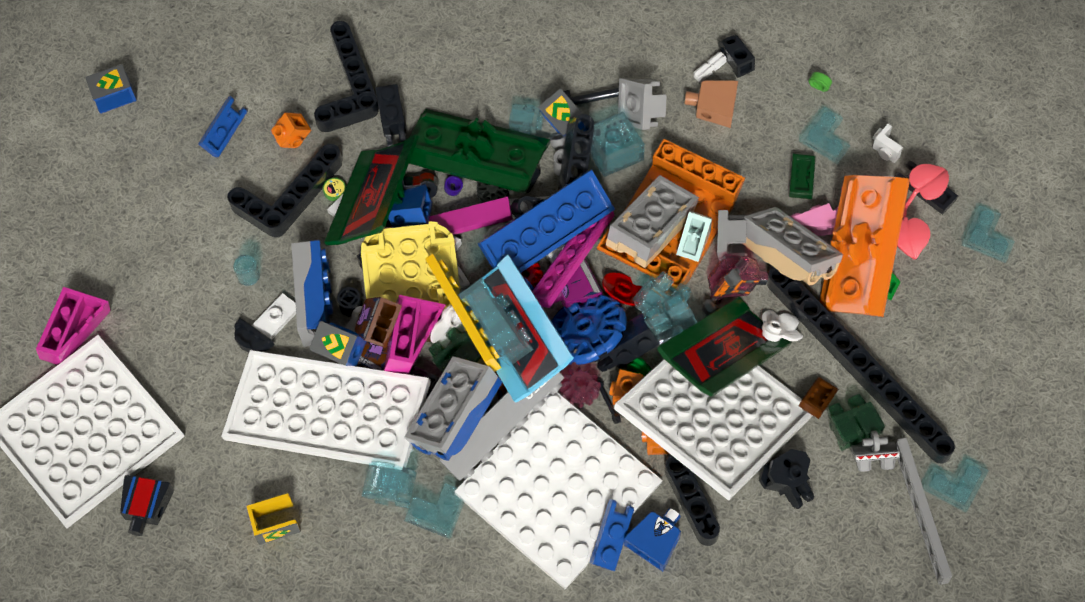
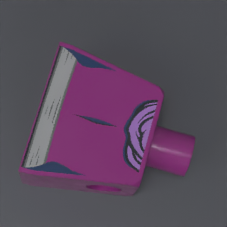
(579, 287)

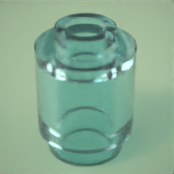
(246, 270)

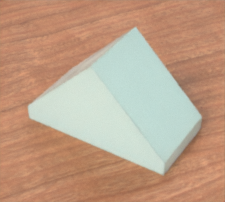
(694, 236)

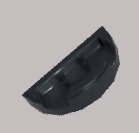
(250, 338)

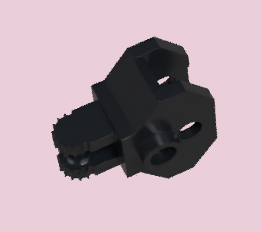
(786, 474)

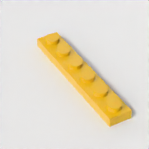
(449, 287)

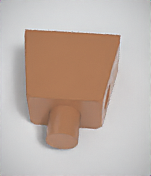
(715, 101)

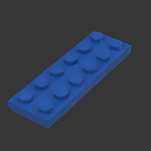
(549, 223)

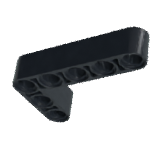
(356, 79)
(570, 158)
(290, 197)

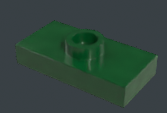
(802, 176)

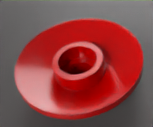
(620, 288)

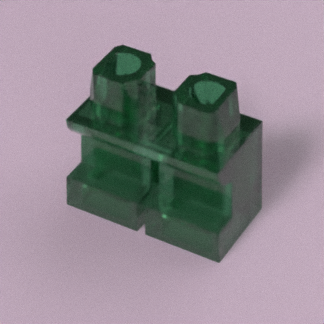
(460, 346)
(854, 424)

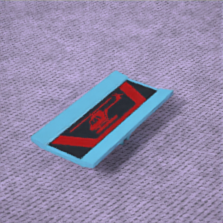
(549, 350)

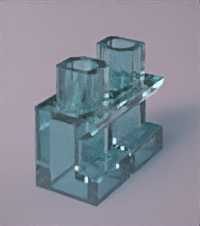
(657, 291)
(667, 327)

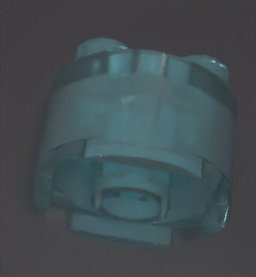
(388, 484)

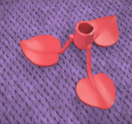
(931, 183)

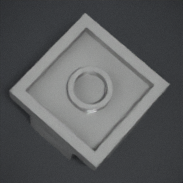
(639, 102)
(731, 235)

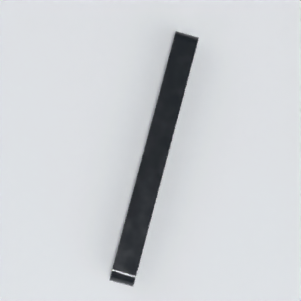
(862, 373)

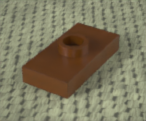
(818, 397)

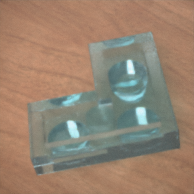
(820, 137)
(983, 240)
(956, 491)
(439, 517)

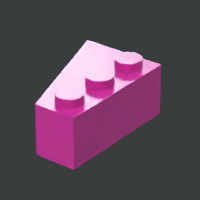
(70, 324)
(411, 332)

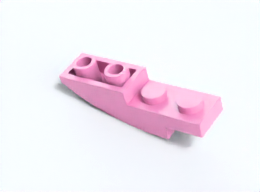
(818, 219)

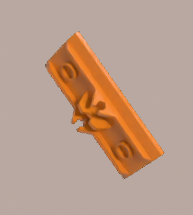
(868, 238)

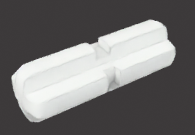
(706, 69)

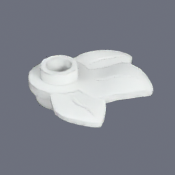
(448, 320)
(780, 326)

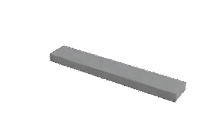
(923, 513)

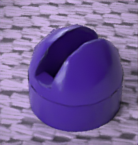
(457, 186)

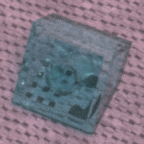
(616, 144)

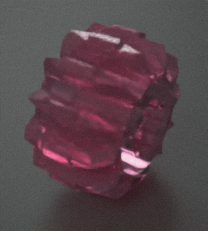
(589, 387)

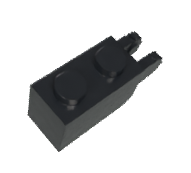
(391, 112)
(635, 342)

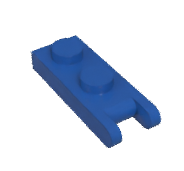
(222, 128)
(611, 536)

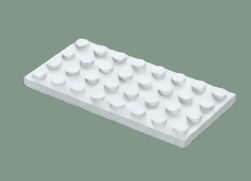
(325, 409)

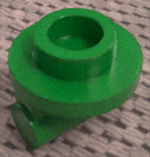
(639, 366)

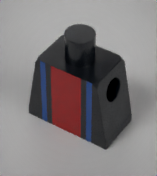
(144, 502)

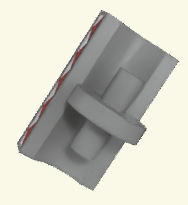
(875, 449)

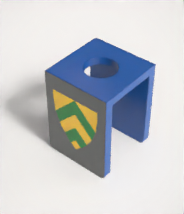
(110, 88)
(559, 110)
(337, 343)

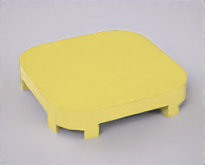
(397, 263)

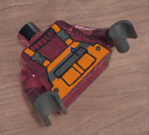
(731, 278)

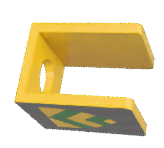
(269, 506)

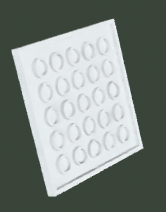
(84, 431)
(718, 436)
(554, 485)

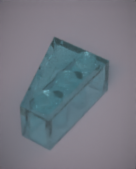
(497, 321)

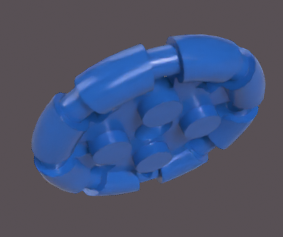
(600, 315)

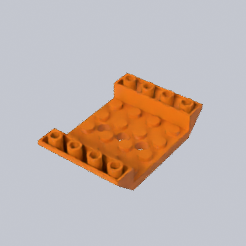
(705, 179)

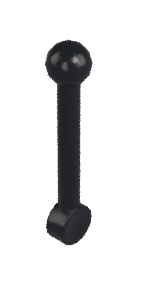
(615, 417)

